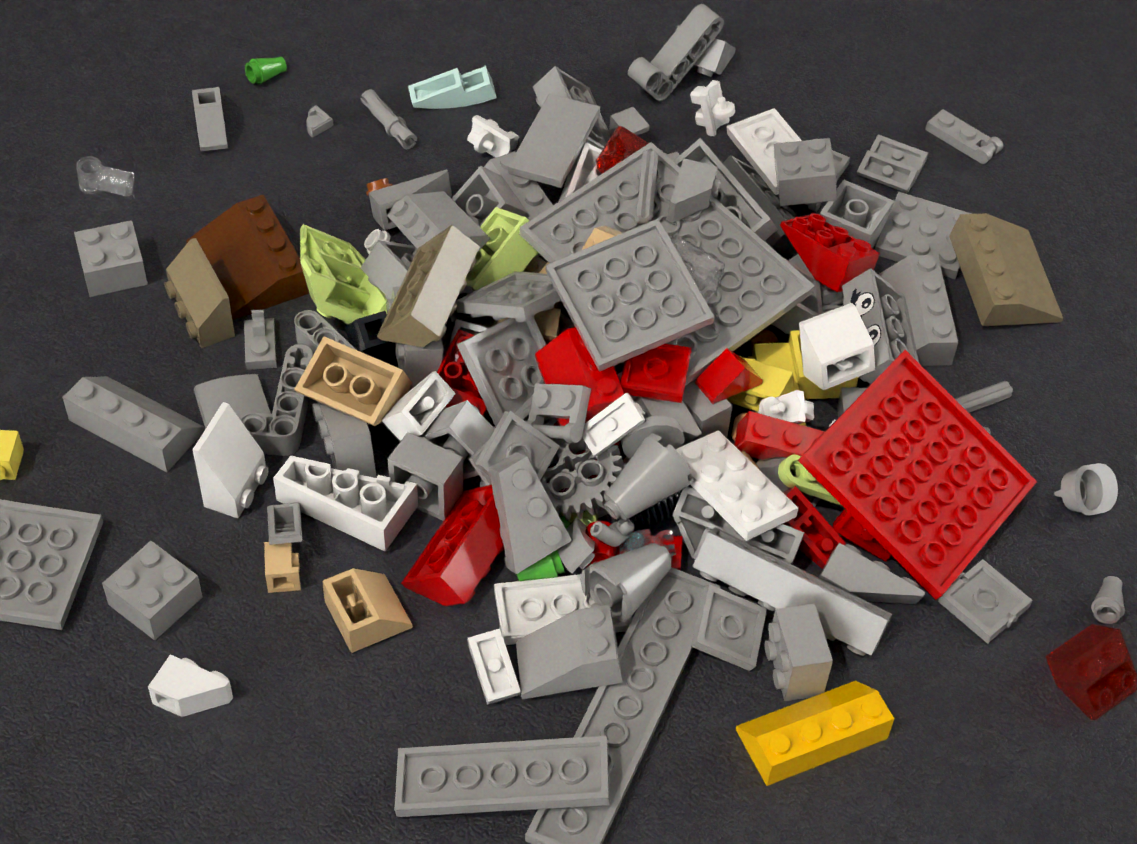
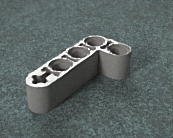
(677, 54)
(283, 429)

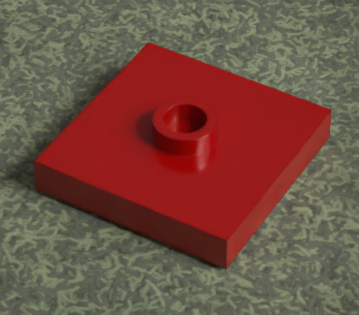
(657, 373)

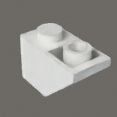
(187, 688)

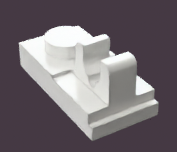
(612, 424)
(493, 666)

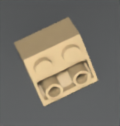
(364, 607)

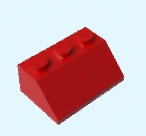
(570, 363)

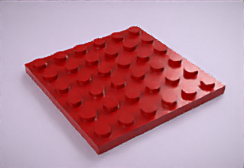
(918, 473)

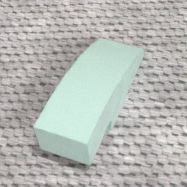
(453, 90)

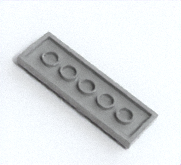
(502, 776)

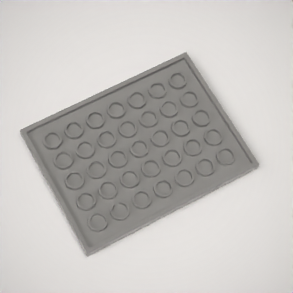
(755, 281)

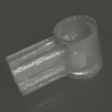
(95, 177)

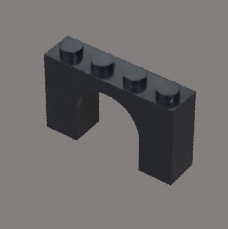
(364, 331)

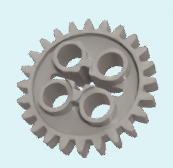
(582, 492)

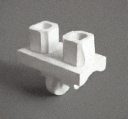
(714, 107)
(490, 138)
(788, 407)

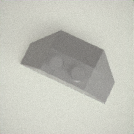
(697, 517)

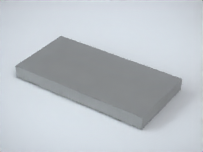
(554, 140)

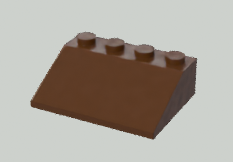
(252, 257)

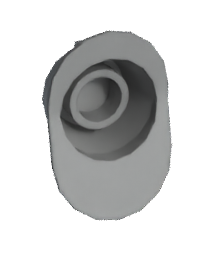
(1089, 489)

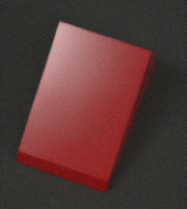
(727, 377)

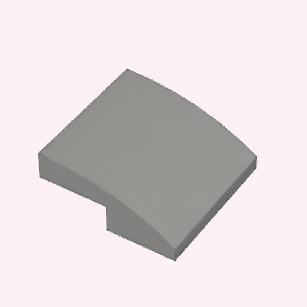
(892, 163)
(239, 391)

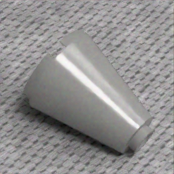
(647, 479)
(626, 579)

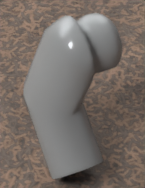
(613, 534)

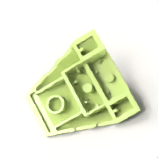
(336, 277)

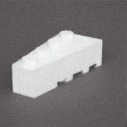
(350, 502)

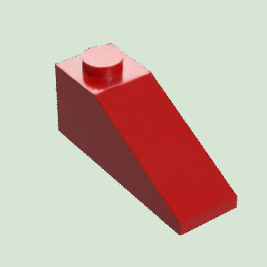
(819, 535)

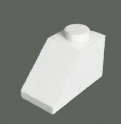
(419, 407)

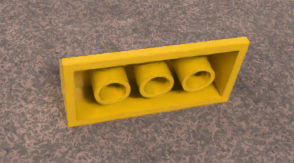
(816, 731)

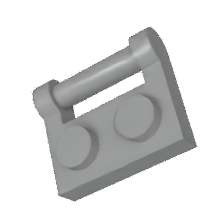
(560, 402)

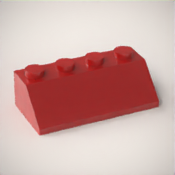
(459, 550)

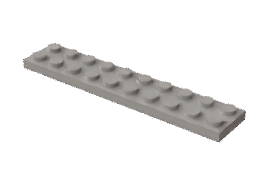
(629, 711)

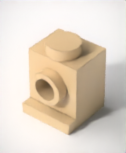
(281, 568)

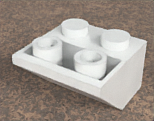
(836, 347)

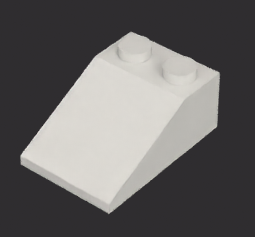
(228, 464)

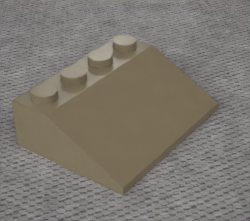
(1003, 272)

